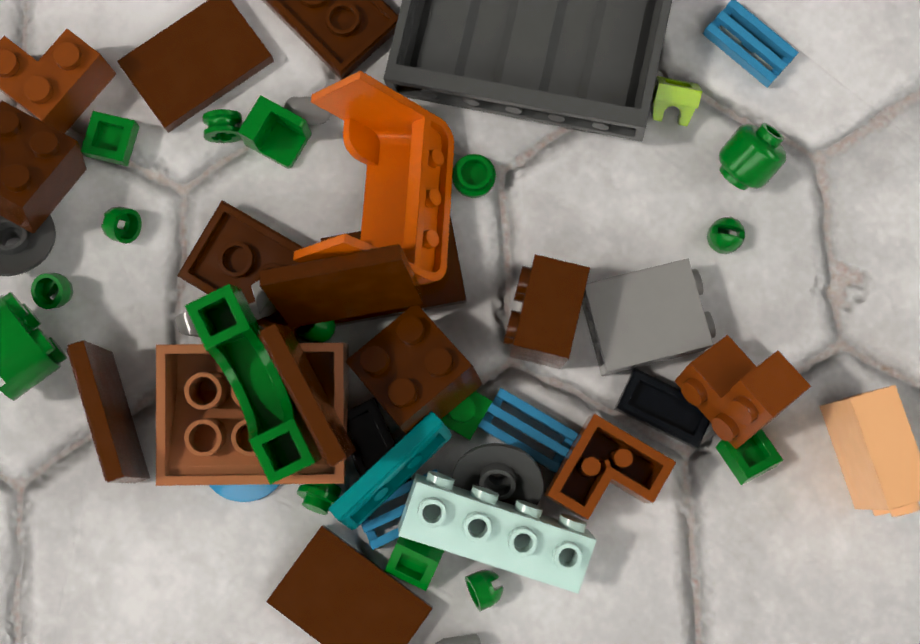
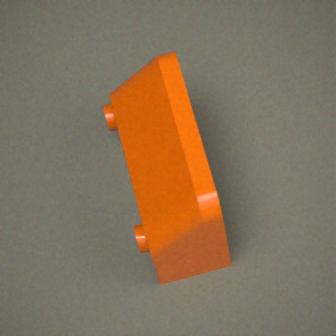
(406, 174)

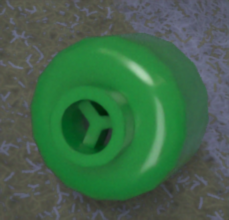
(752, 156)

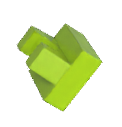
(675, 93)

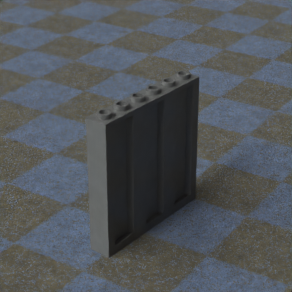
(534, 59)

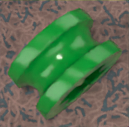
(222, 126)

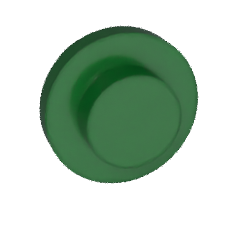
(473, 175)
(319, 496)

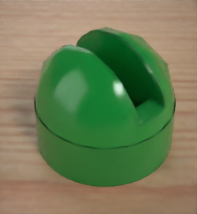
(131, 228)
(723, 242)
(46, 285)
(318, 332)
(482, 590)

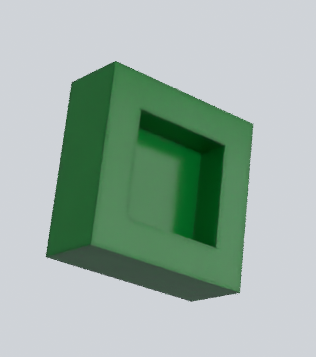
(110, 138)
(467, 415)
(751, 458)
(414, 562)

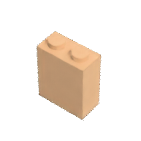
(876, 451)

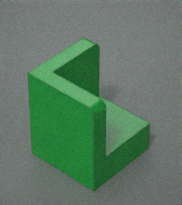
(275, 132)

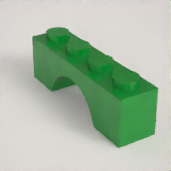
(272, 418)

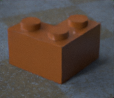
(57, 84)
(737, 393)
(602, 457)

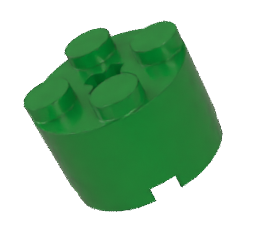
(25, 352)

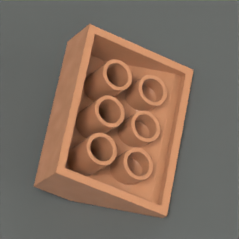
(204, 430)

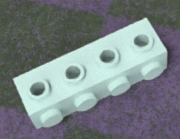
(496, 532)

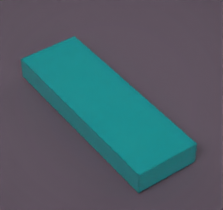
(391, 471)

